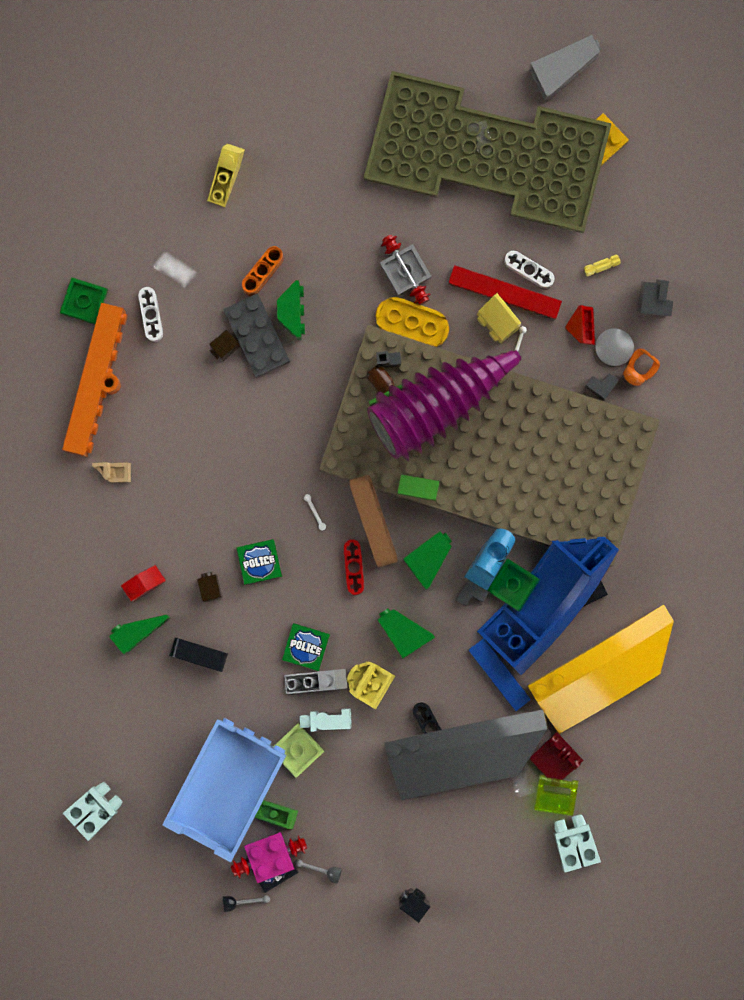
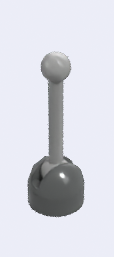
(332, 873)

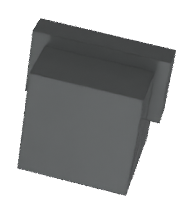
(654, 298)

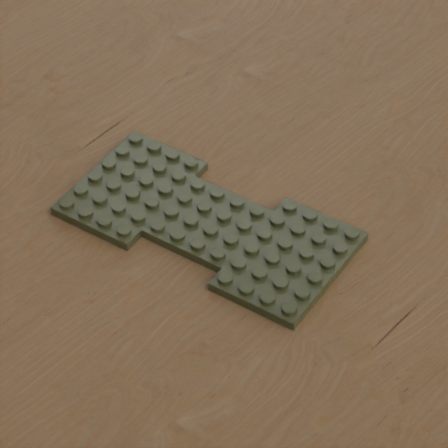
(542, 164)

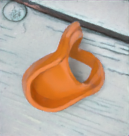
(632, 375)

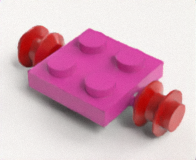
(269, 857)

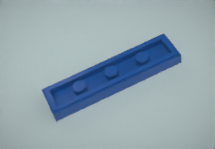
(499, 674)

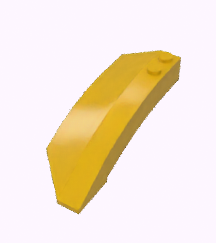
(605, 671)

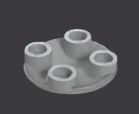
(614, 347)

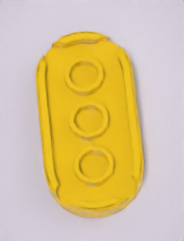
(412, 321)

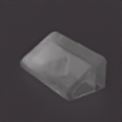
(175, 270)

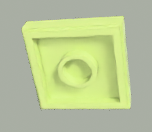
(300, 750)

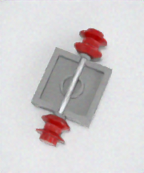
(405, 270)

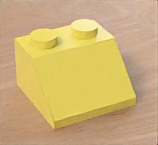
(498, 319)

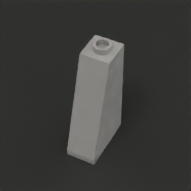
(562, 66)

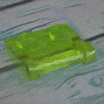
(554, 801)

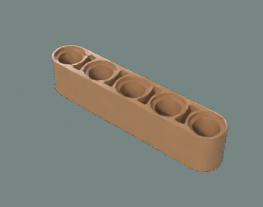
(373, 520)

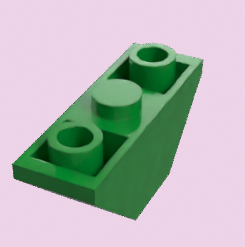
(290, 310)

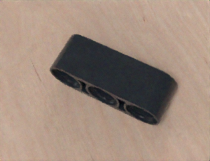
(198, 654)

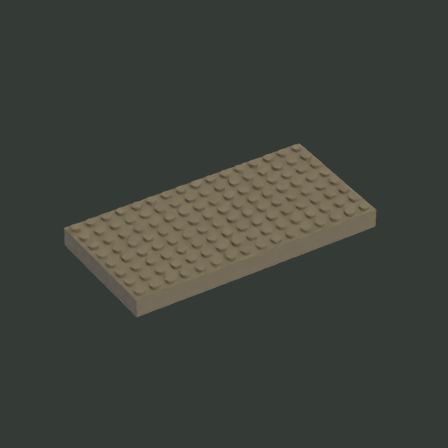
(524, 463)

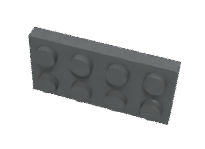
(256, 335)

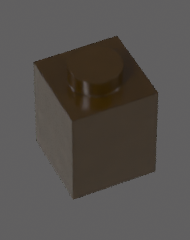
(224, 345)
(209, 587)

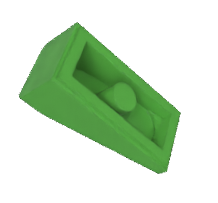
(418, 487)
(277, 814)

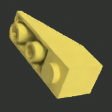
(225, 174)

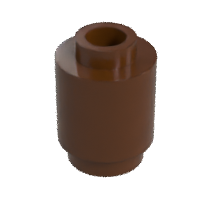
(380, 379)

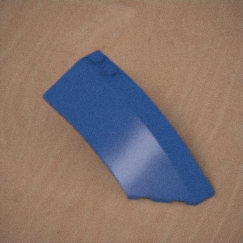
(567, 580)

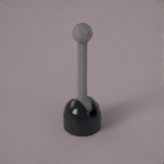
(230, 902)

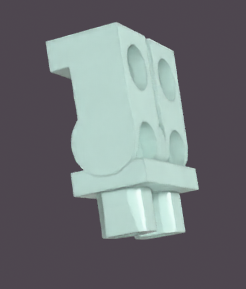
(326, 721)
(99, 808)
(572, 838)

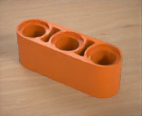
(266, 262)

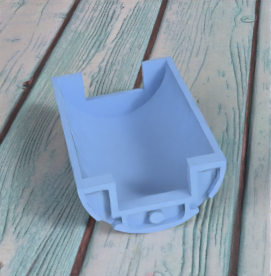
(225, 788)

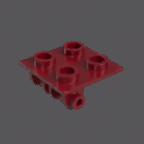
(556, 758)

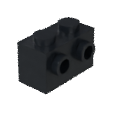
(414, 903)

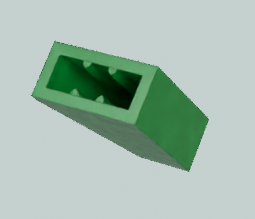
(428, 558)
(403, 632)

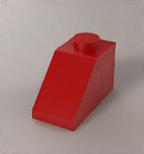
(143, 583)

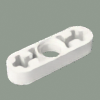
(514, 267)
(153, 299)

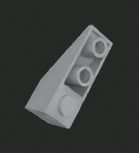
(315, 681)

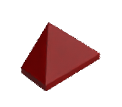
(582, 325)

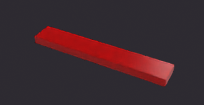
(508, 292)

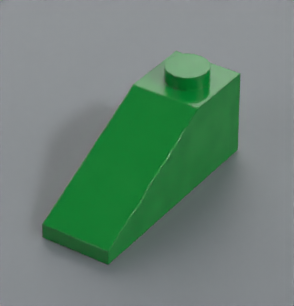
(131, 634)

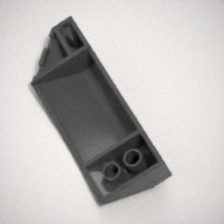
(464, 754)

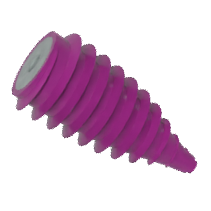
(435, 402)

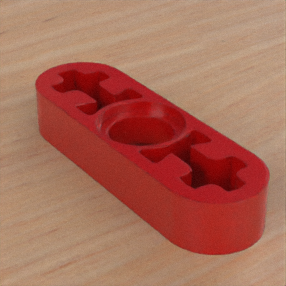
(359, 561)

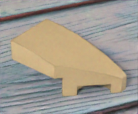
(114, 471)

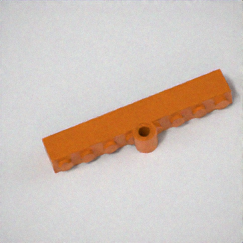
(94, 379)

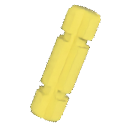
(602, 265)

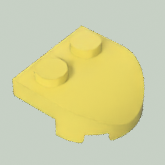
(369, 683)

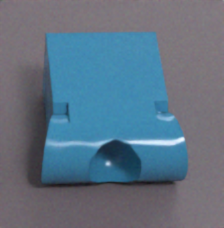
(490, 558)

